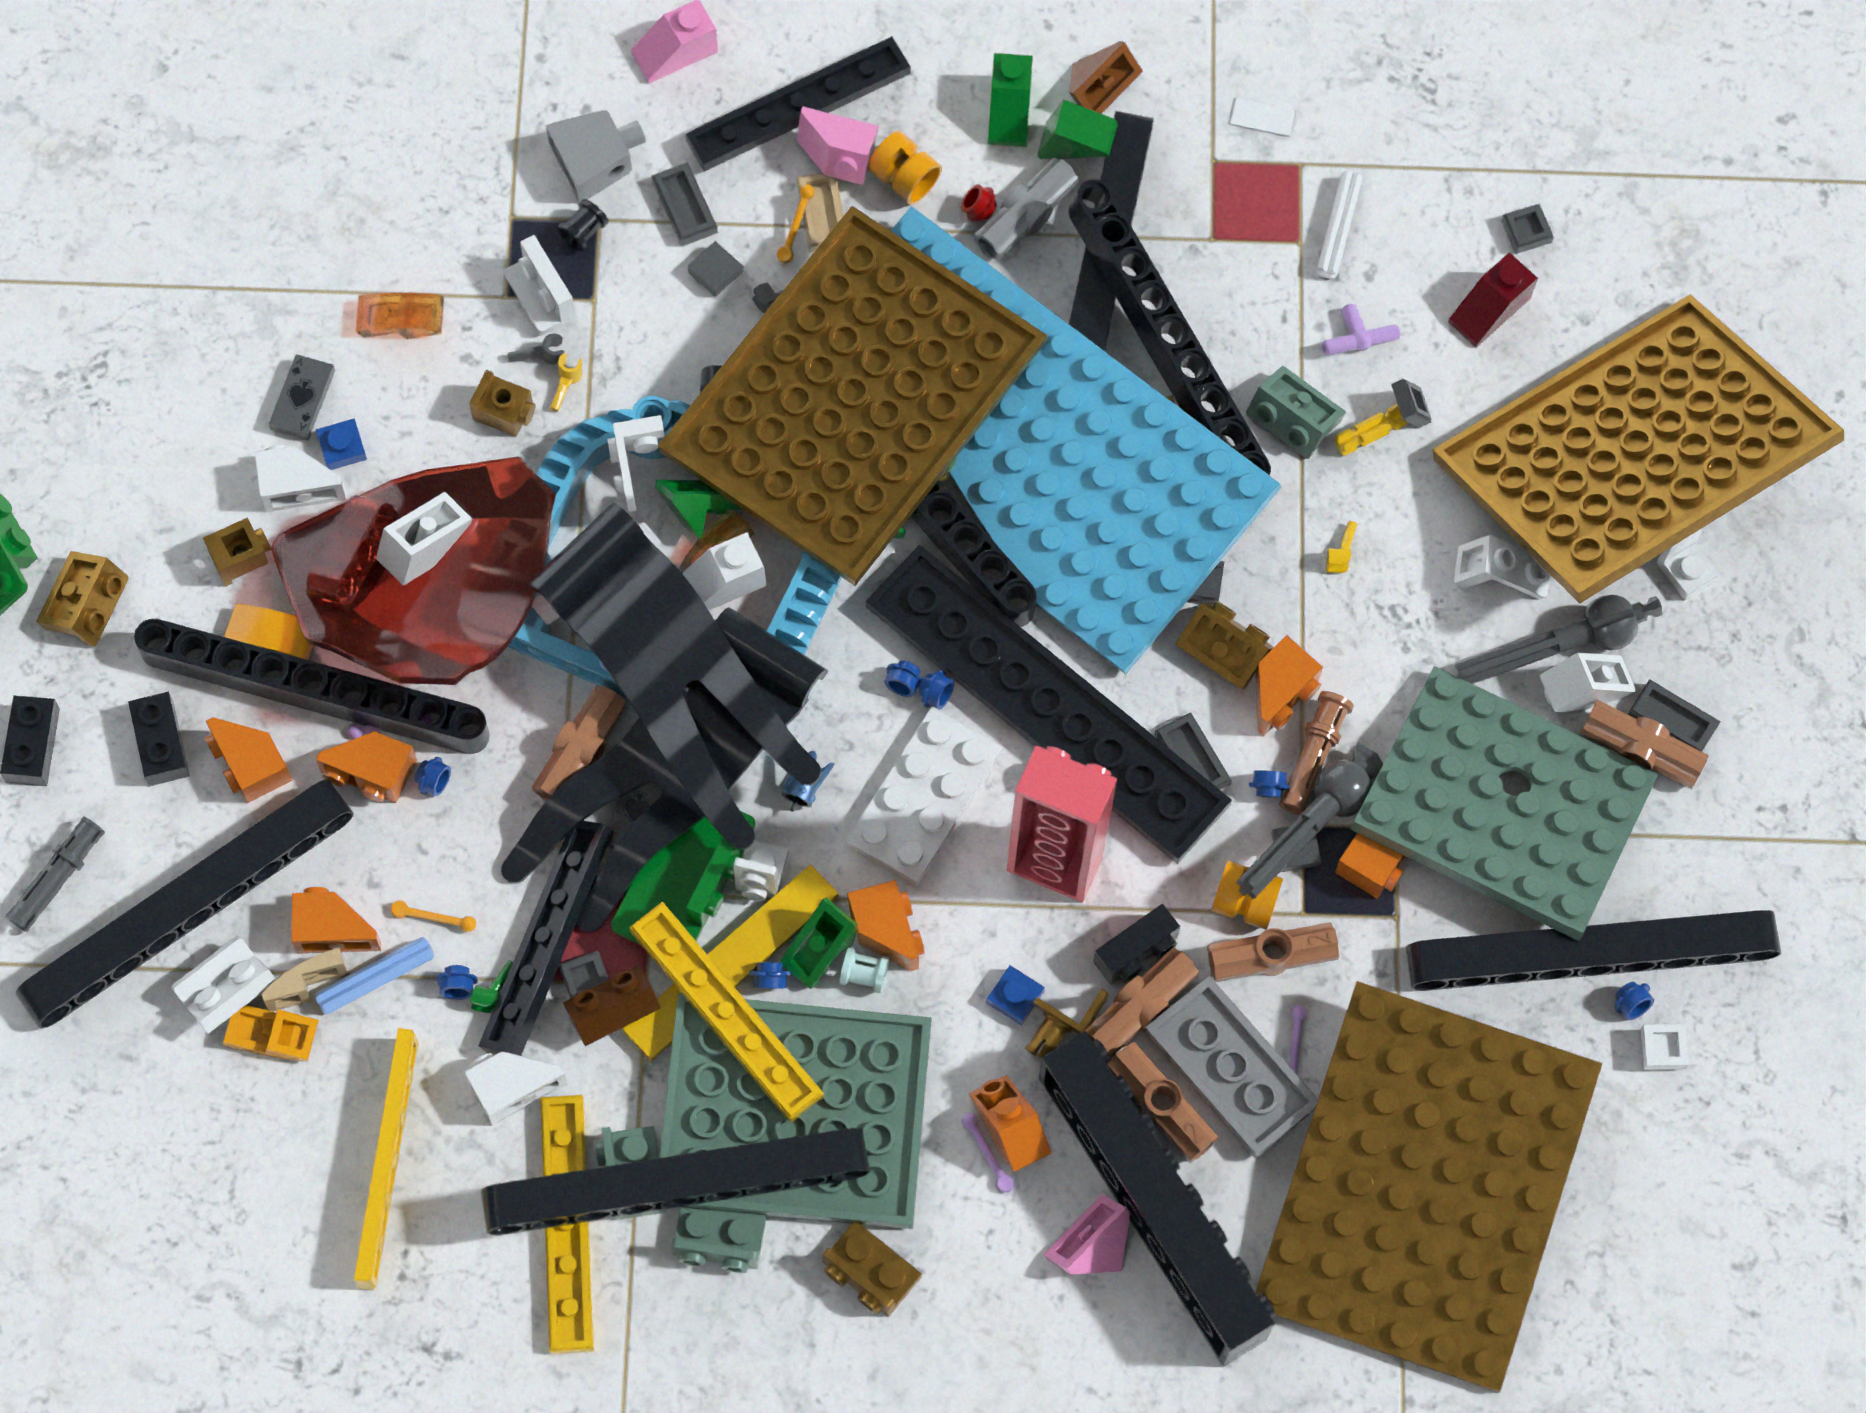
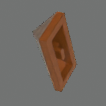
(1103, 77)

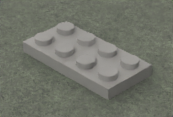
(1232, 1067)

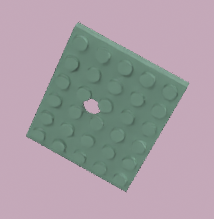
(1530, 851)
(870, 1080)

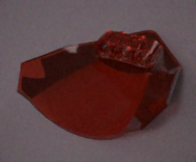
(446, 618)

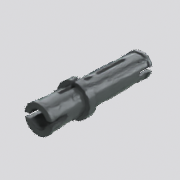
(60, 867)

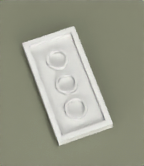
(924, 796)

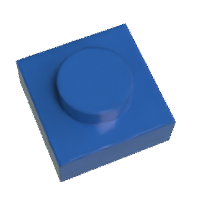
(341, 444)
(1015, 995)

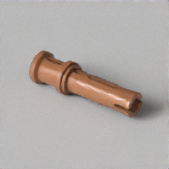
(1321, 736)

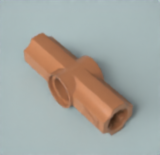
(580, 740)
(1645, 743)
(1299, 945)
(1143, 1001)
(1181, 1122)

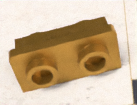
(83, 597)
(1224, 643)
(871, 1269)

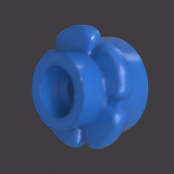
(903, 678)
(936, 689)
(432, 776)
(1269, 783)
(769, 975)
(456, 982)
(1633, 1000)

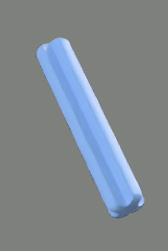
(374, 975)

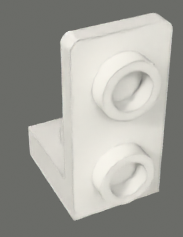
(633, 435)
(1503, 562)
(1688, 567)
(760, 870)

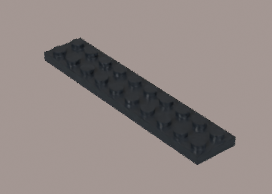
(1047, 700)

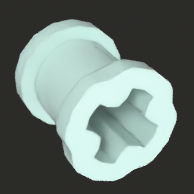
(864, 970)

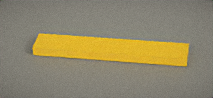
(738, 953)
(726, 1012)
(386, 1160)
(567, 1245)

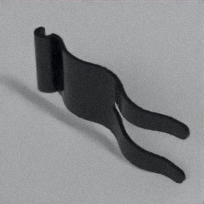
(656, 641)
(785, 681)

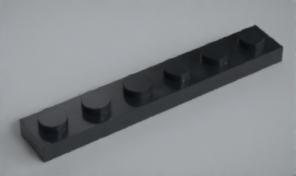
(781, 110)
(546, 939)

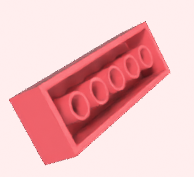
(1060, 822)

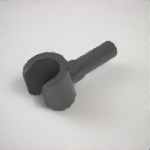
(764, 296)
(543, 351)

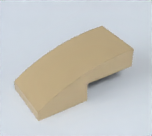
(292, 987)

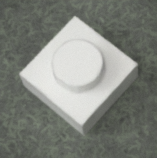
(1664, 1046)

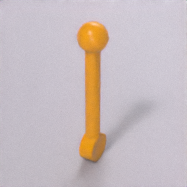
(785, 253)
(401, 910)

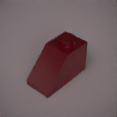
(1494, 299)

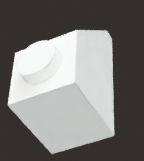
(295, 479)
(421, 538)
(727, 572)
(1584, 679)
(511, 1083)

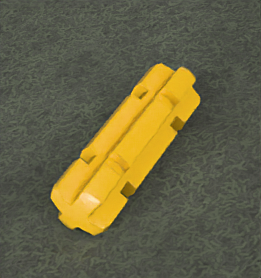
(1369, 430)

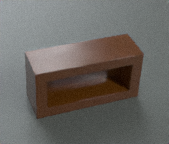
(611, 1005)

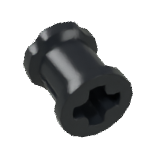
(582, 225)

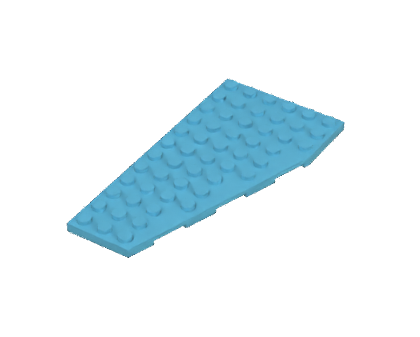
(1096, 477)

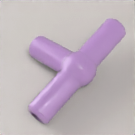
(1359, 337)

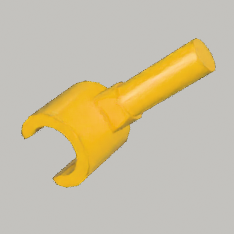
(567, 377)
(1338, 559)

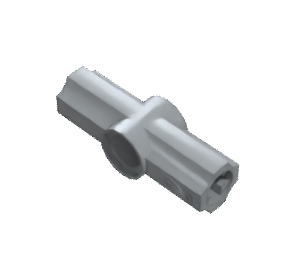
(1026, 209)

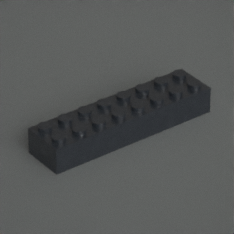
(1159, 1203)

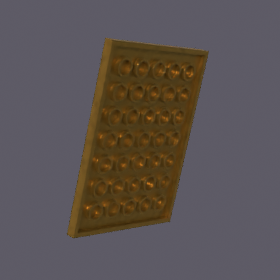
(853, 395)
(1637, 447)
(1427, 1186)

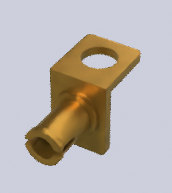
(1057, 1024)

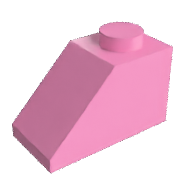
(676, 41)
(837, 144)

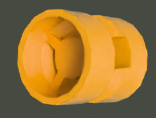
(908, 171)
(1231, 902)

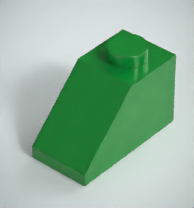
(1010, 99)

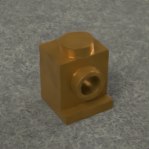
(503, 417)
(227, 542)

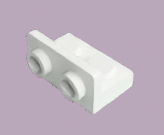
(540, 288)
(223, 984)

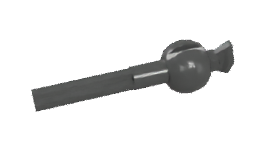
(1607, 623)
(1338, 792)

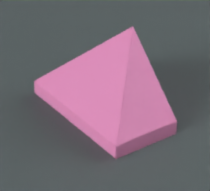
(1094, 1240)

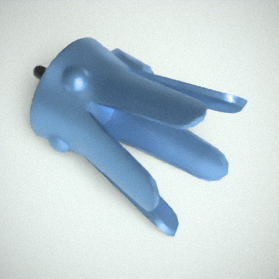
(802, 794)

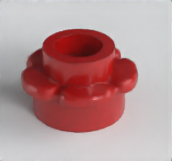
(979, 203)

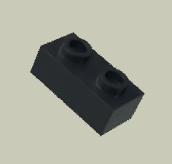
(158, 738)
(30, 740)
(1127, 951)

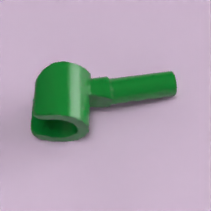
(484, 998)

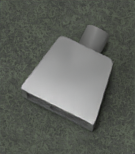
(593, 151)

